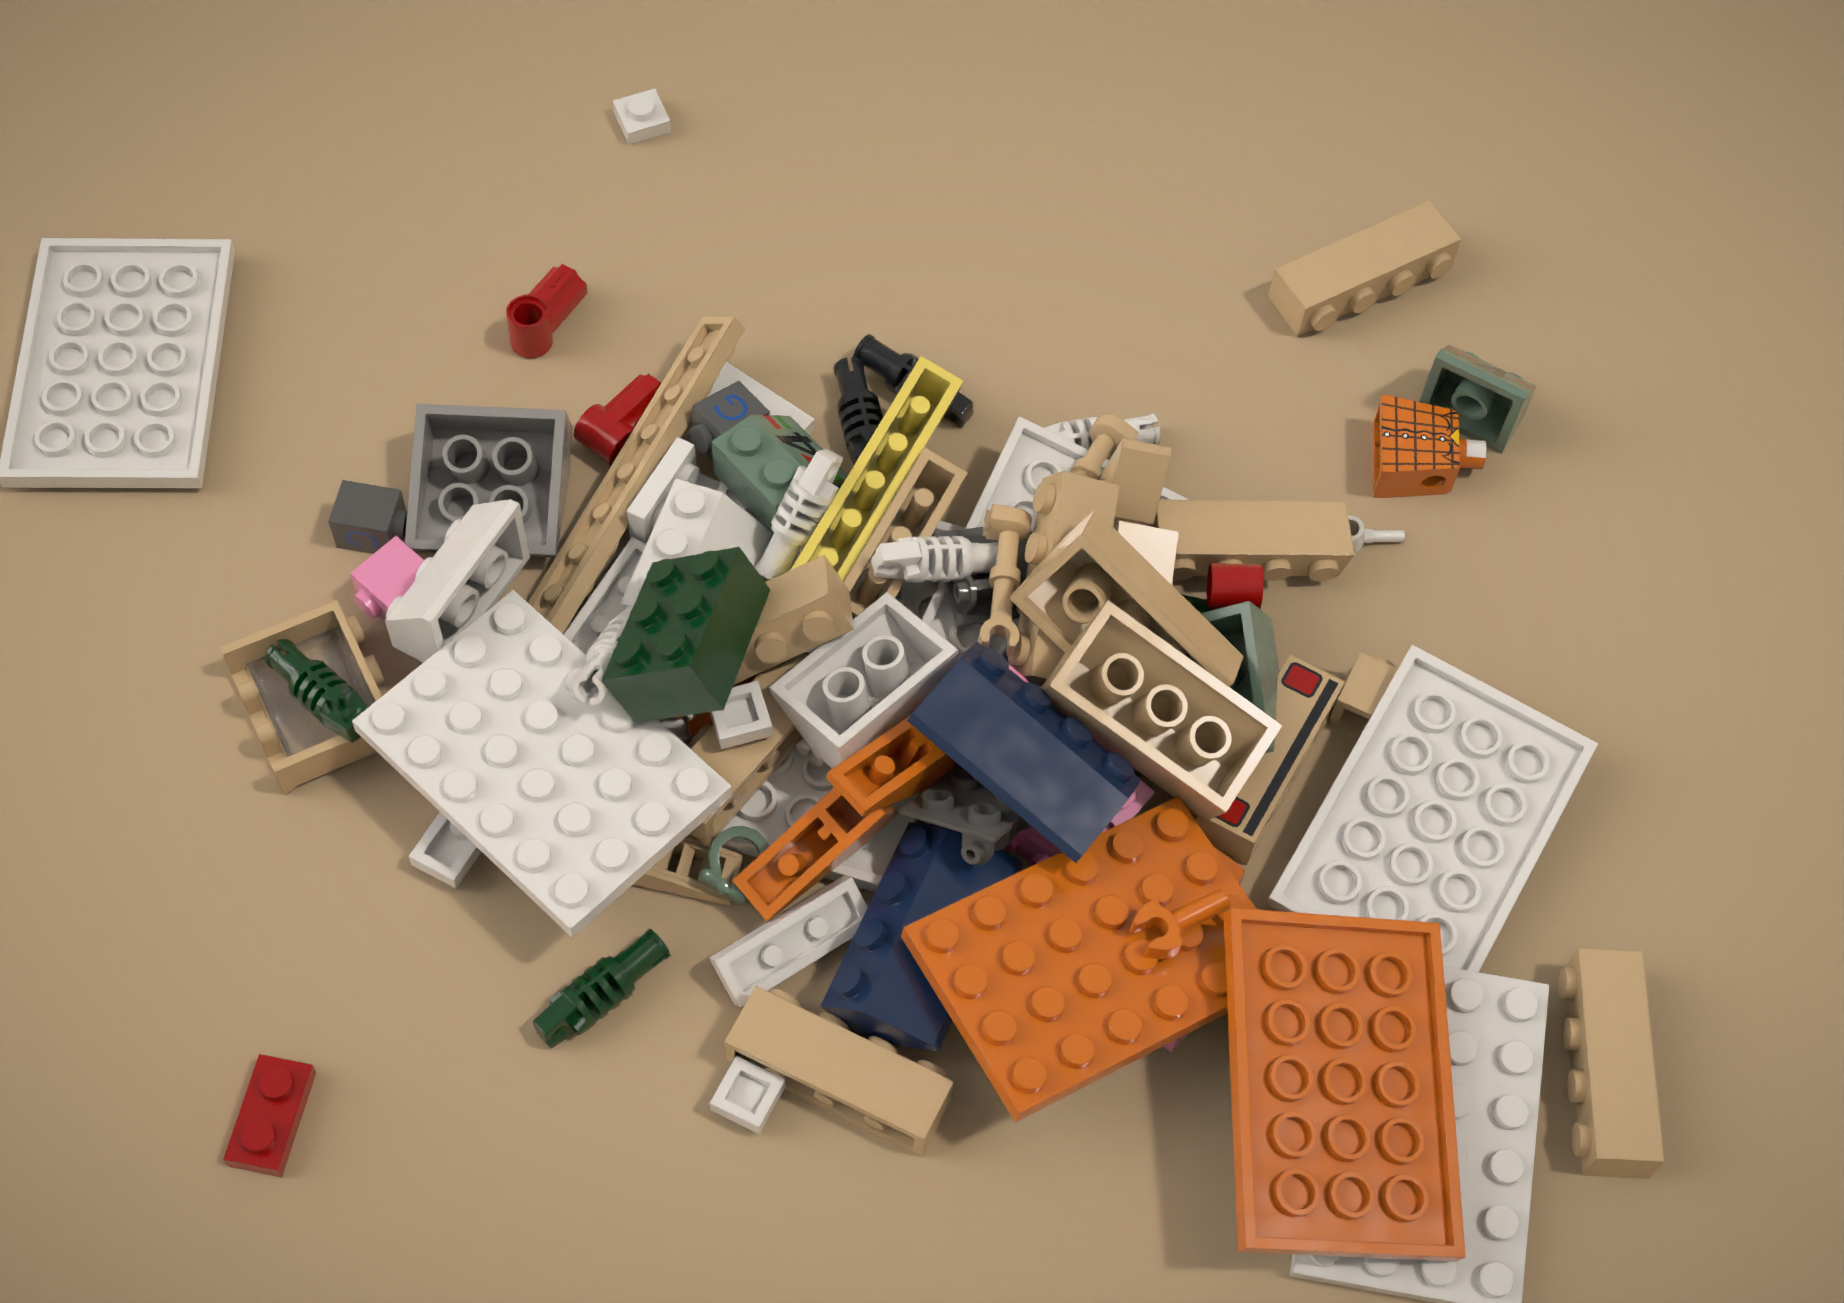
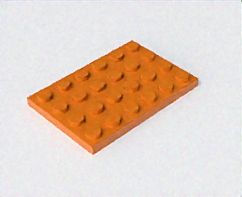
(1053, 978)
(1341, 1087)

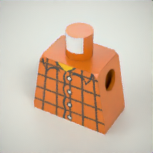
(1419, 449)

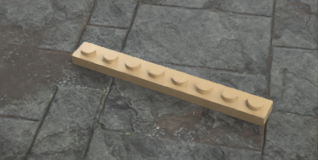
(605, 516)

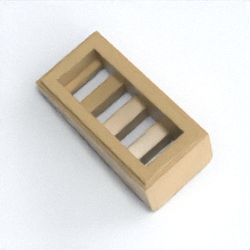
(679, 883)

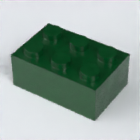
(686, 635)

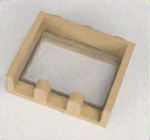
(290, 735)

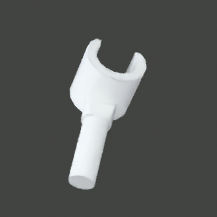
(1369, 535)

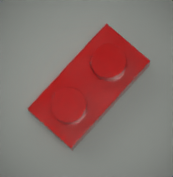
(270, 1115)

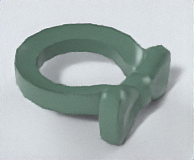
(712, 875)

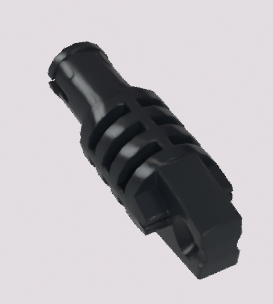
(896, 369)
(857, 407)

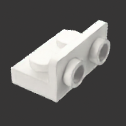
(677, 463)

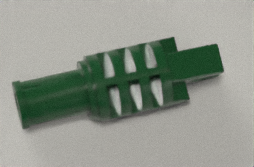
(318, 689)
(599, 990)

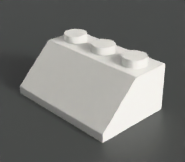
(697, 522)
(461, 579)
(864, 680)

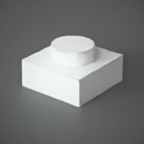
(642, 116)
(743, 717)
(747, 1095)

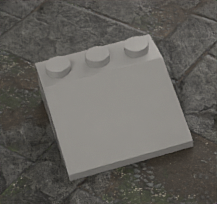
(486, 457)

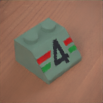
(1483, 395)
(761, 459)

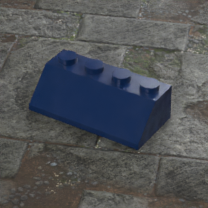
(1025, 750)
(879, 981)

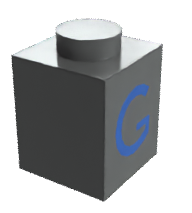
(720, 413)
(367, 516)

